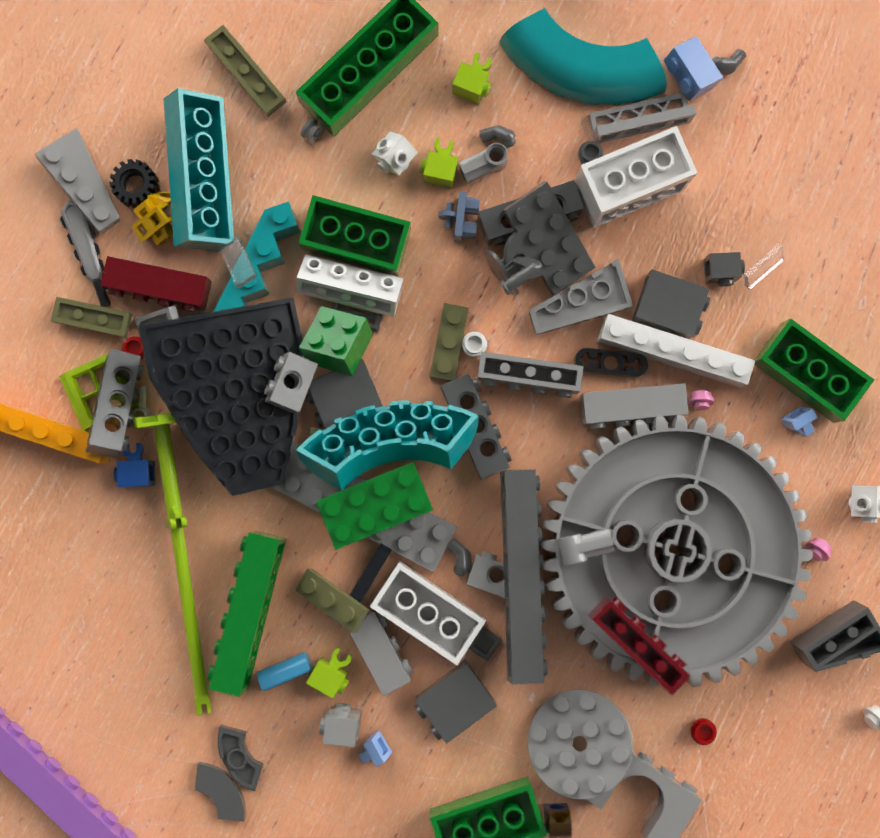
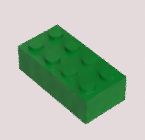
(355, 235)
(813, 371)
(374, 505)
(492, 813)

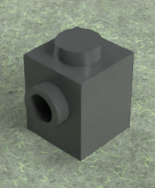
(723, 268)

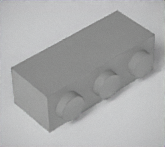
(382, 653)

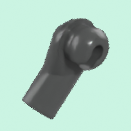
(729, 65)
(498, 132)
(463, 557)

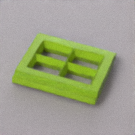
(75, 394)

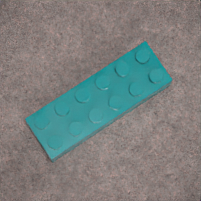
(198, 170)

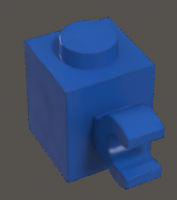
(135, 471)

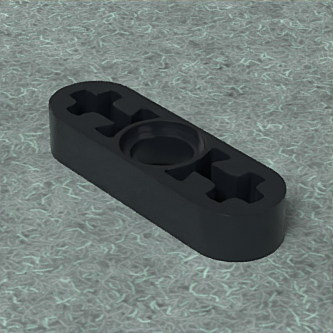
(630, 358)
(370, 572)

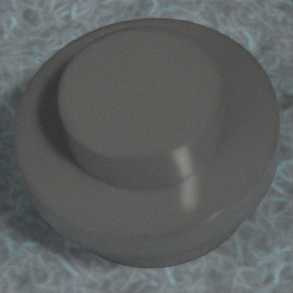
(589, 151)

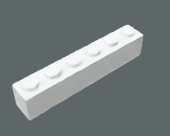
(676, 351)

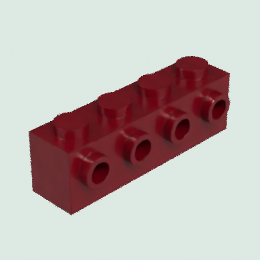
(156, 283)
(645, 650)

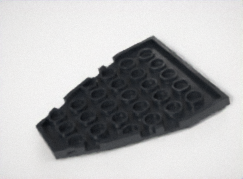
(214, 384)

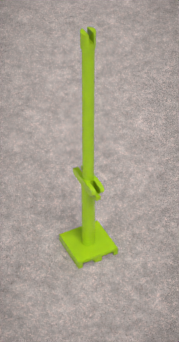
(175, 522)

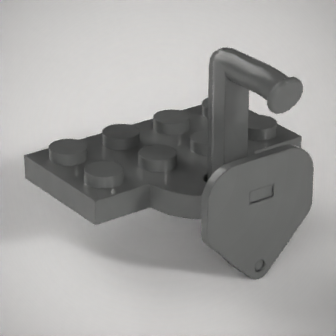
(545, 242)

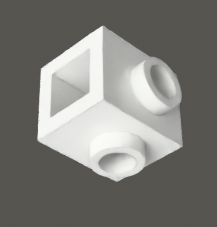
(394, 153)
(865, 503)

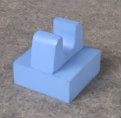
(800, 420)
(375, 749)

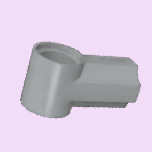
(481, 164)
(580, 547)

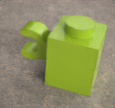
(472, 80)
(440, 166)
(329, 676)

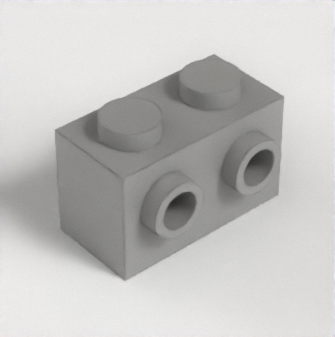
(340, 725)

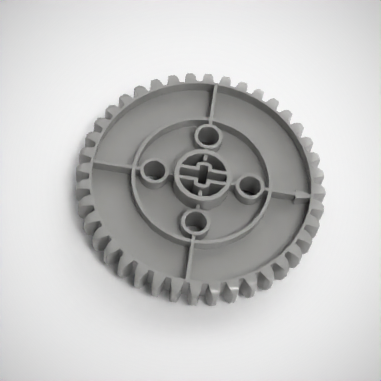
(736, 511)

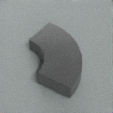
(236, 758)
(222, 790)

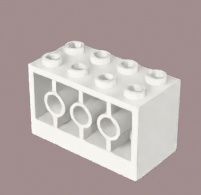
(634, 177)

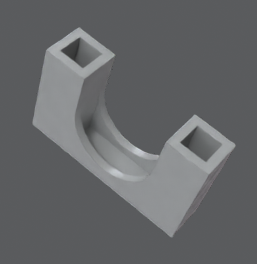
(675, 803)

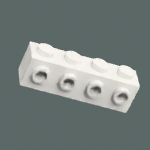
(349, 285)

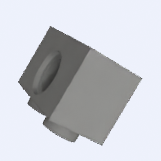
(301, 371)
(479, 574)

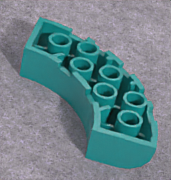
(580, 68)
(387, 436)

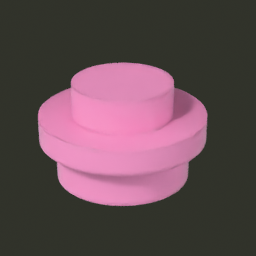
(701, 400)
(820, 549)

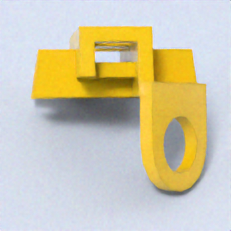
(154, 206)

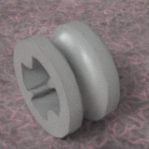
(312, 130)

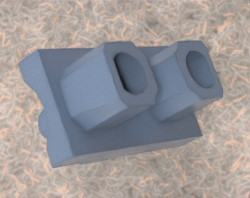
(463, 229)

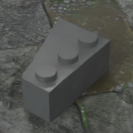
(839, 638)

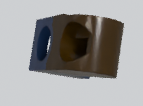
(557, 820)

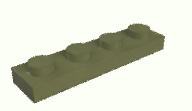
(245, 70)

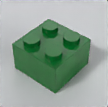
(336, 340)

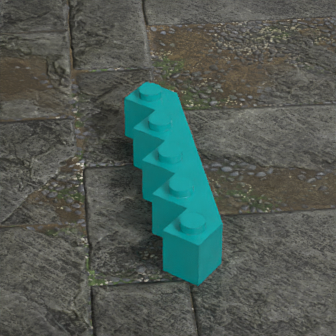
(263, 253)

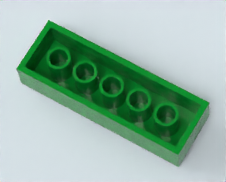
(367, 63)
(247, 613)

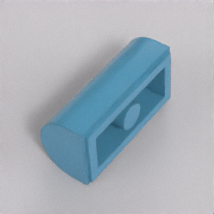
(285, 671)

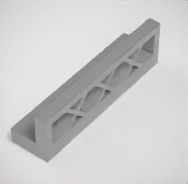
(641, 122)

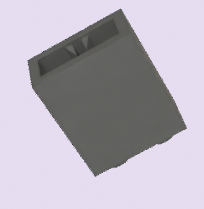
(671, 305)
(342, 394)
(454, 702)

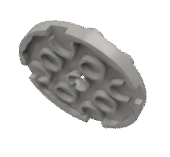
(607, 750)

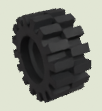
(124, 173)

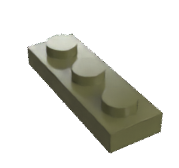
(91, 317)
(449, 342)
(332, 600)

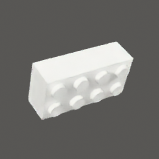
(428, 613)

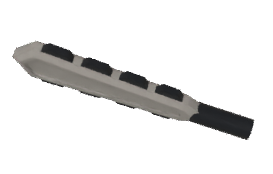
(86, 251)

